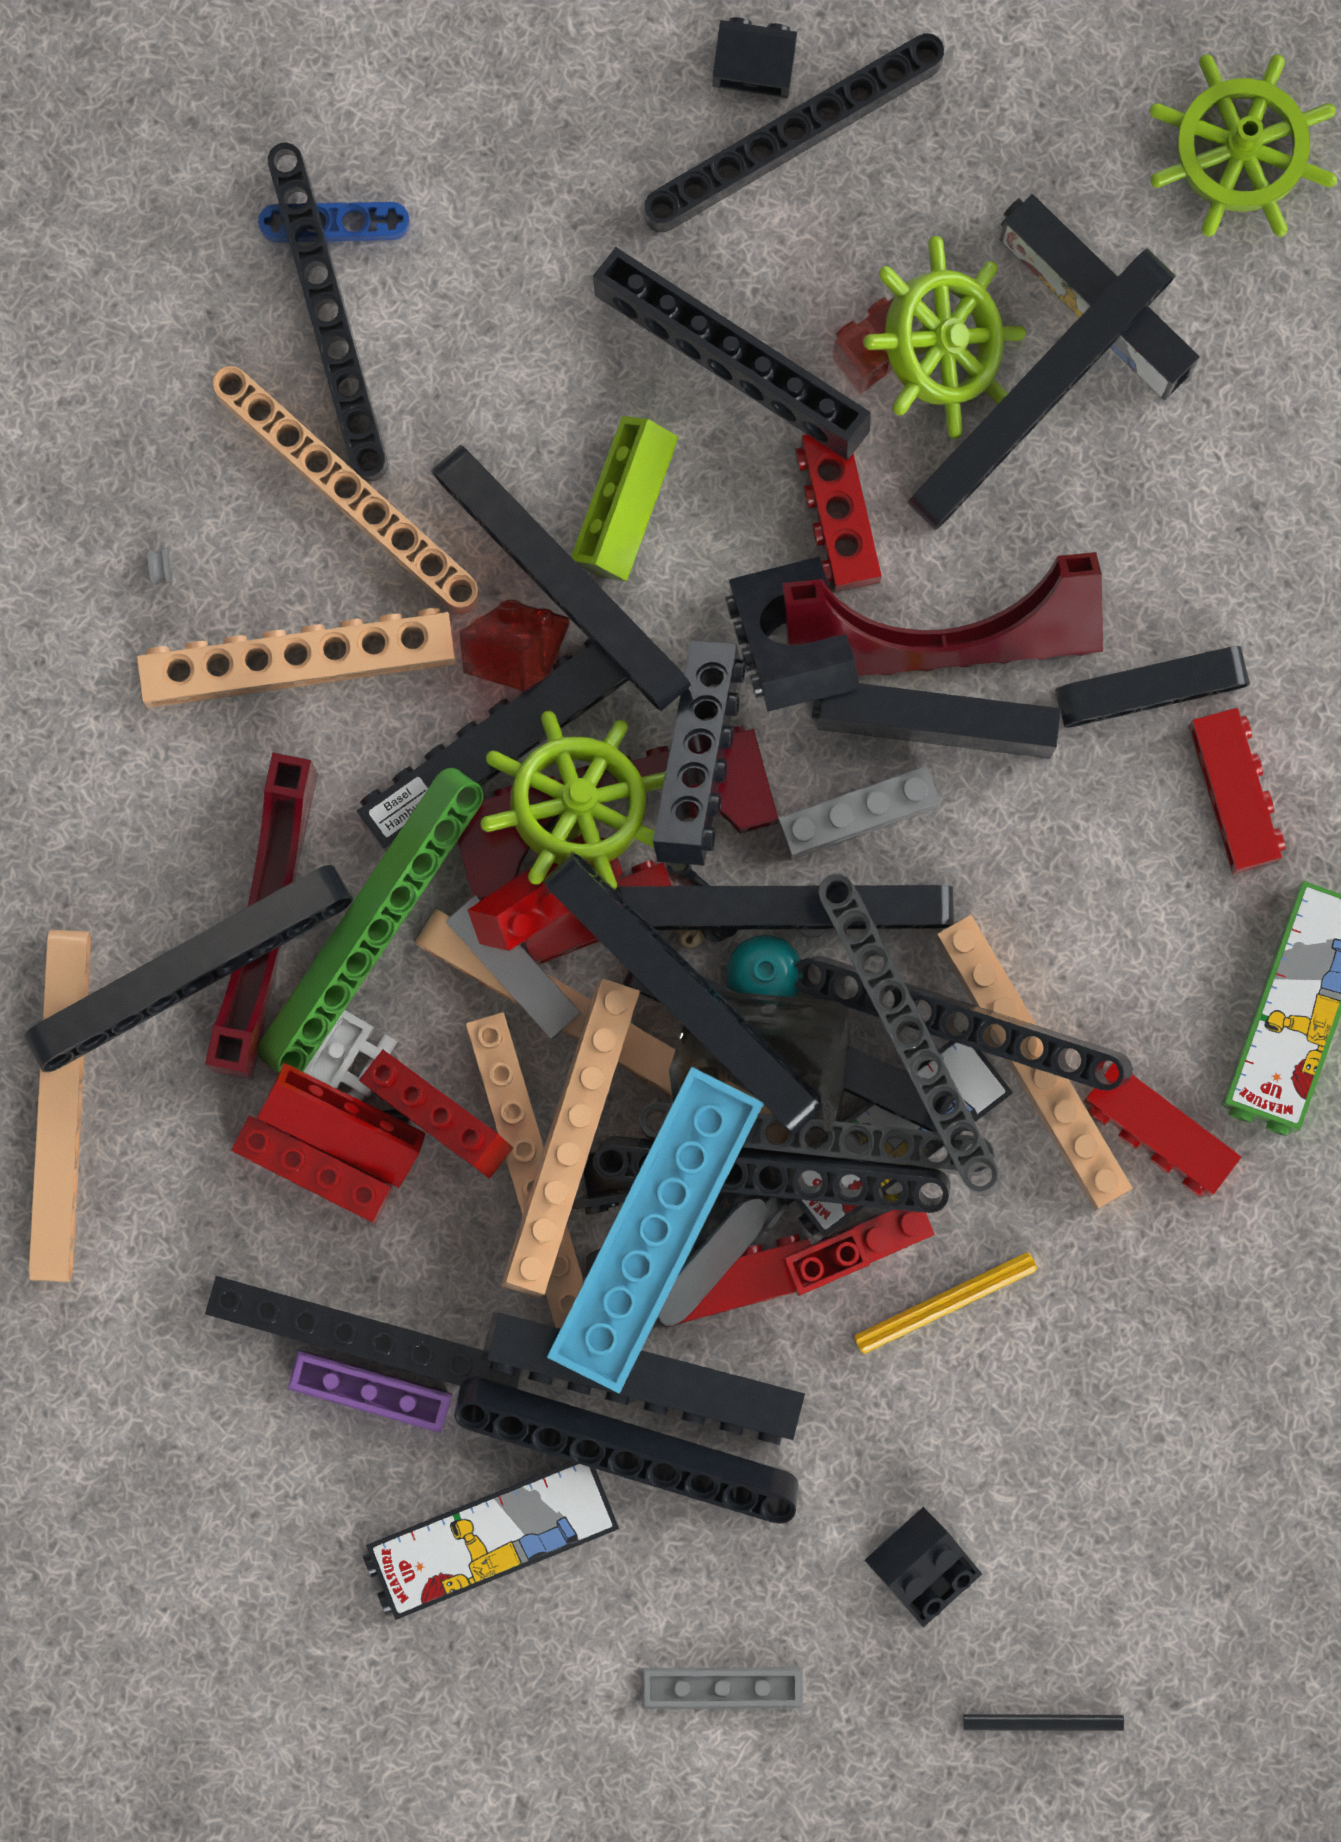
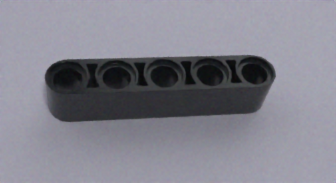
(1152, 686)

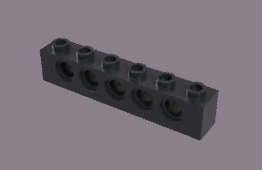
(706, 666)

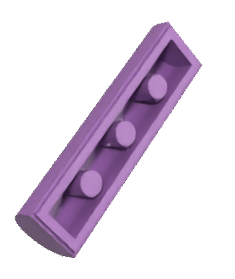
(370, 1391)

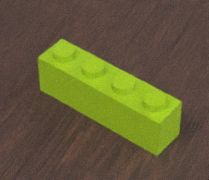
(624, 498)

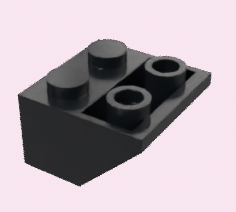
(754, 57)
(923, 1566)

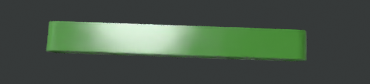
(371, 921)

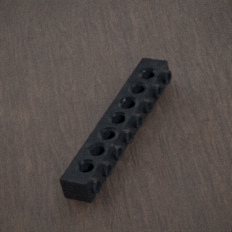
(732, 353)
(351, 1334)

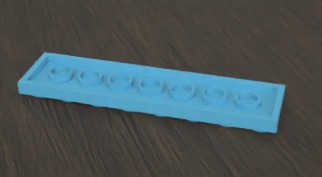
(655, 1230)

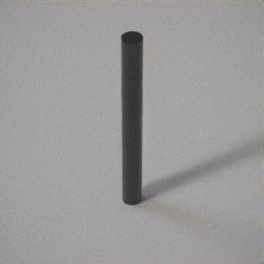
(1043, 1722)

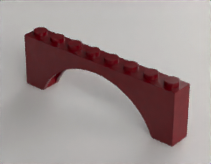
(1050, 621)
(282, 833)
(497, 855)

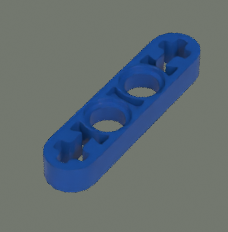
(334, 215)

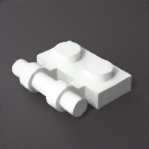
(340, 1051)

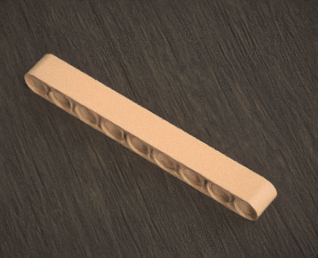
(339, 472)
(59, 1119)

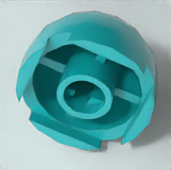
(764, 967)

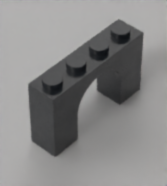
(786, 672)

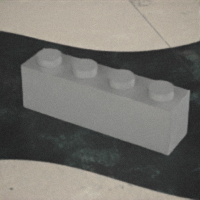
(858, 813)

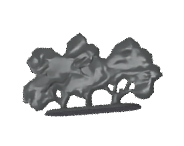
(716, 1254)

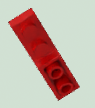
(855, 1248)

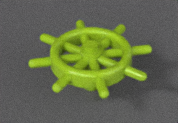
(1243, 145)
(944, 337)
(576, 800)

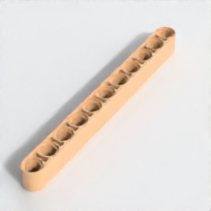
(640, 1052)

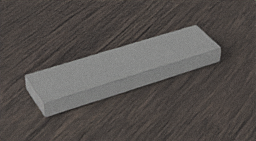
(519, 976)
(722, 1688)

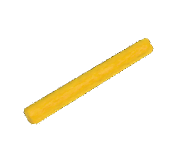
(945, 1303)

